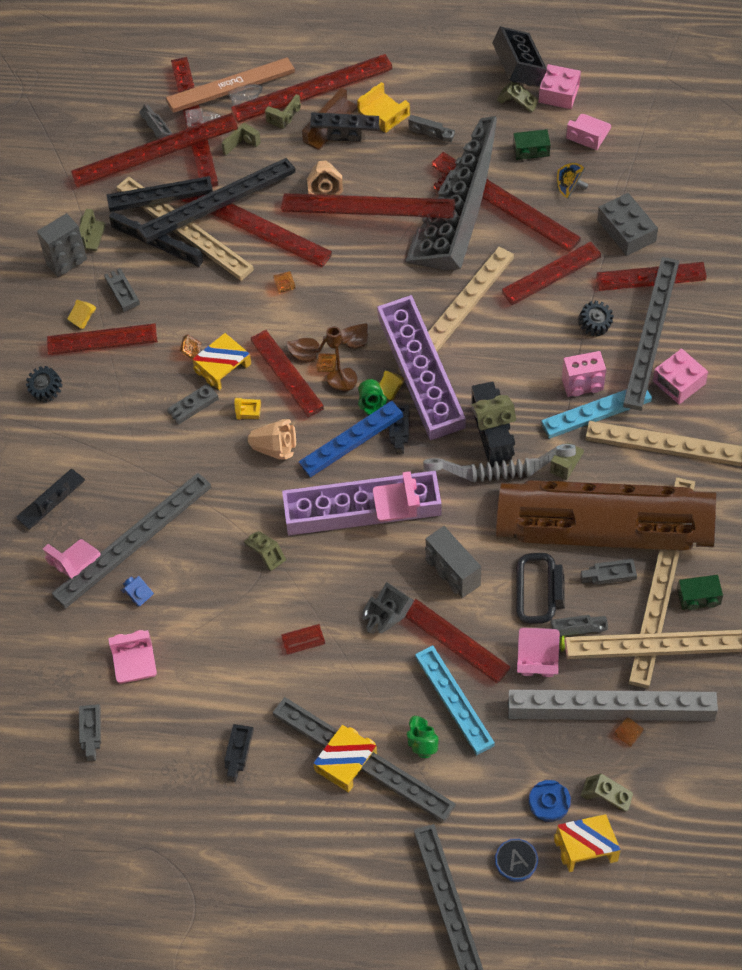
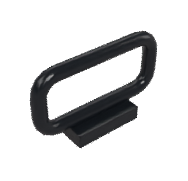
(556, 588)

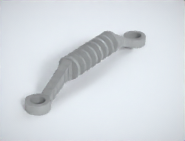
(529, 467)

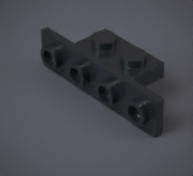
(344, 126)
(50, 499)

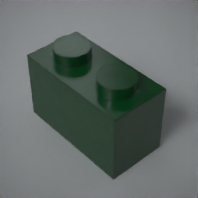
(531, 144)
(700, 592)

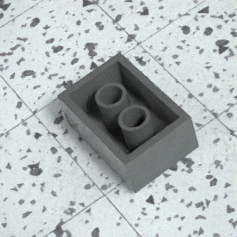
(627, 224)
(62, 245)
(452, 562)

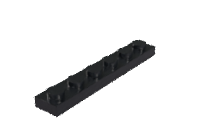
(159, 194)
(164, 242)

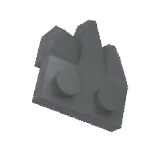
(387, 609)

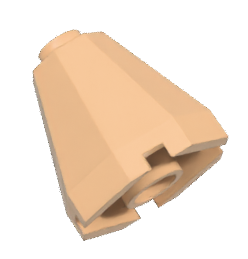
(324, 180)
(274, 439)

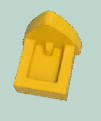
(81, 313)
(391, 384)
(247, 408)

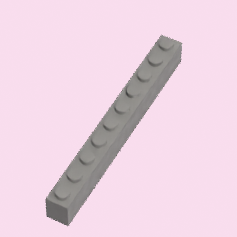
(612, 705)

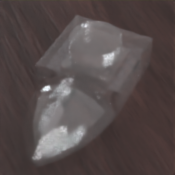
(245, 93)
(198, 116)

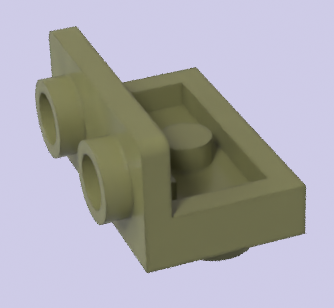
(91, 230)
(494, 412)

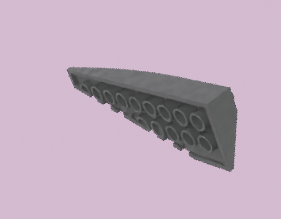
(444, 241)

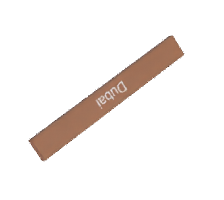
(223, 86)

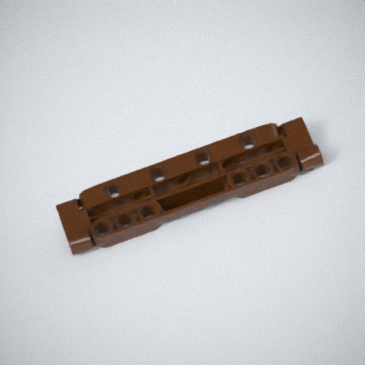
(606, 515)

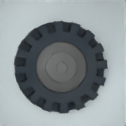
(595, 318)
(44, 383)

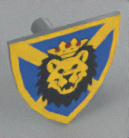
(568, 178)

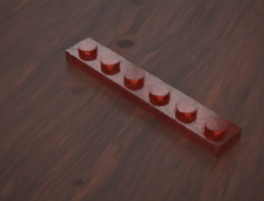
(551, 273)
(647, 276)
(102, 339)
(287, 373)
(457, 641)

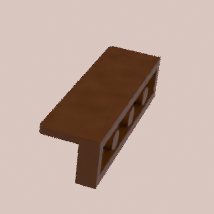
(337, 104)

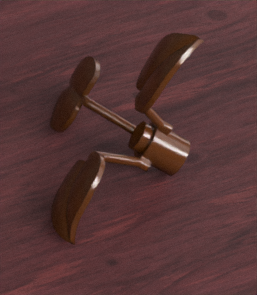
(353, 336)

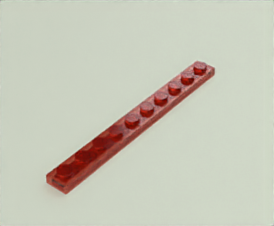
(312, 87)
(154, 149)
(201, 151)
(368, 205)
(517, 209)
(272, 233)

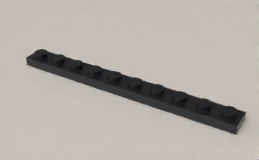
(216, 200)

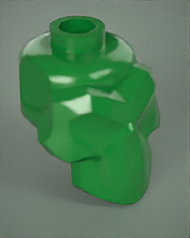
(370, 396)
(422, 737)

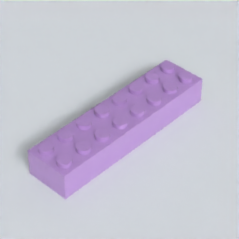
(421, 367)
(351, 503)

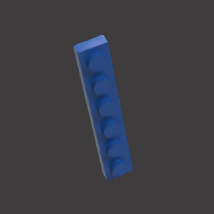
(351, 439)

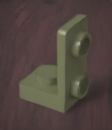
(519, 94)
(280, 118)
(243, 132)
(564, 466)
(267, 548)
(607, 789)

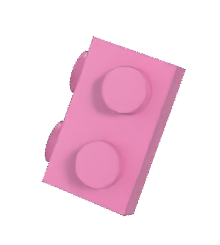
(587, 131)
(396, 500)
(73, 559)
(538, 651)
(133, 656)

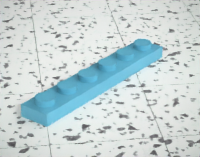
(583, 414)
(455, 700)

